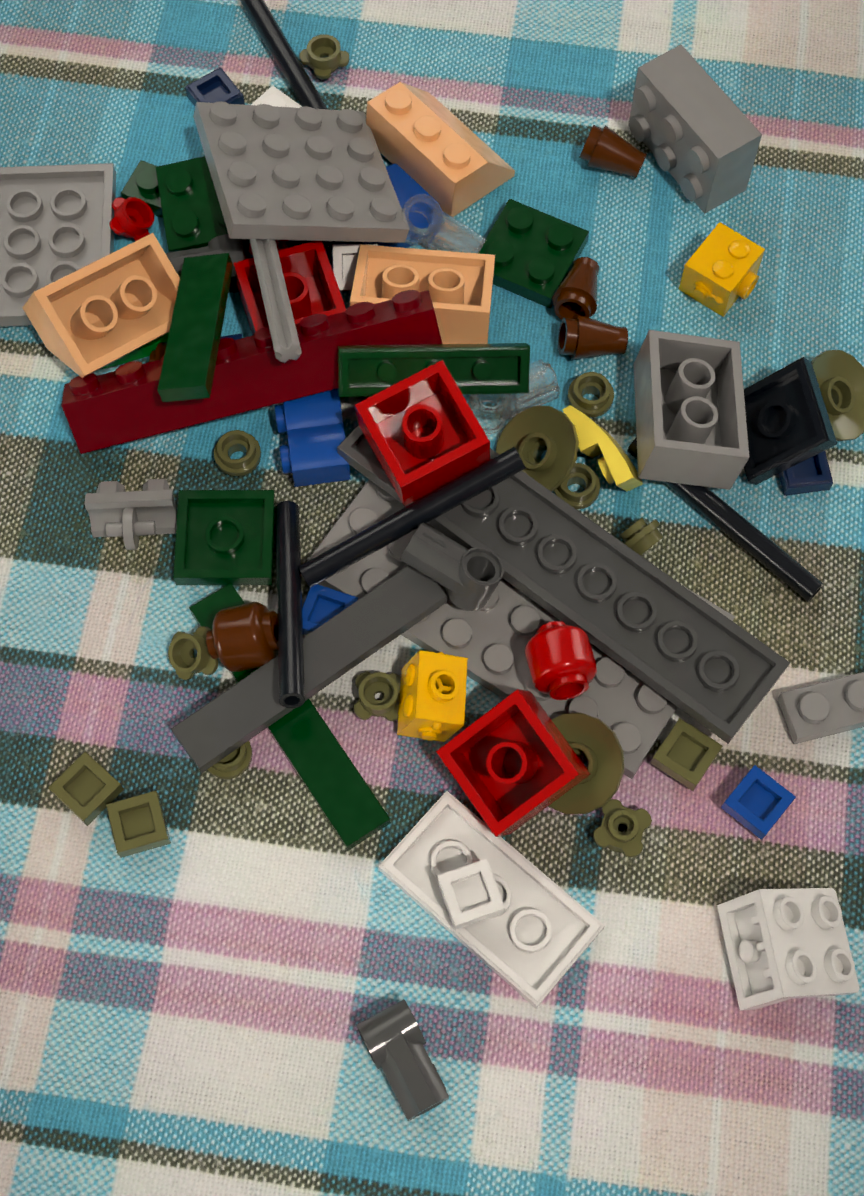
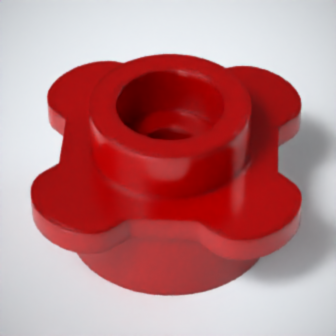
(131, 217)

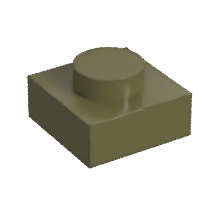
(686, 754)
(86, 788)
(138, 824)

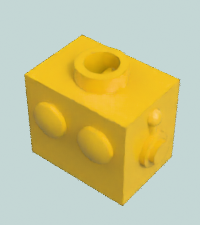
(722, 269)
(432, 696)

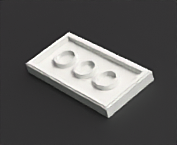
(541, 923)

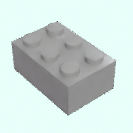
(693, 129)
(690, 410)

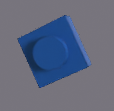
(322, 605)
(758, 802)

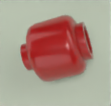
(560, 660)

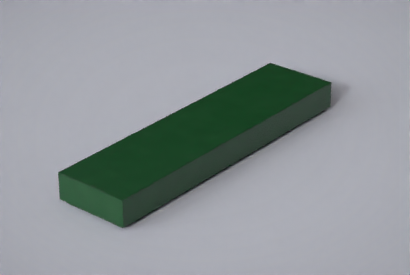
(196, 328)
(474, 367)

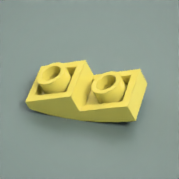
(595, 441)

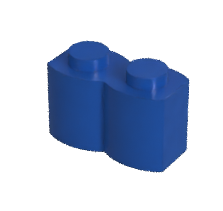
(313, 434)

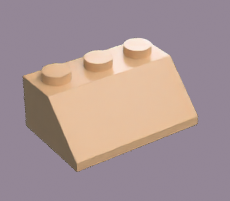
(434, 147)
(456, 281)
(107, 307)

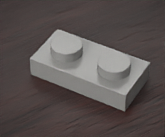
(824, 708)

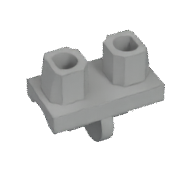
(132, 513)

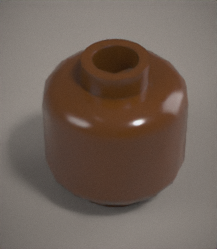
(243, 636)

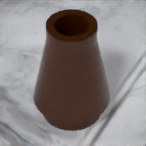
(611, 152)
(578, 290)
(587, 338)

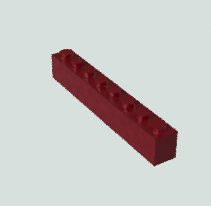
(246, 376)

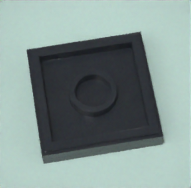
(785, 421)

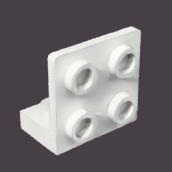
(787, 946)

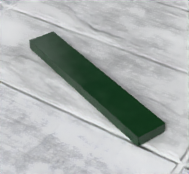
(313, 752)

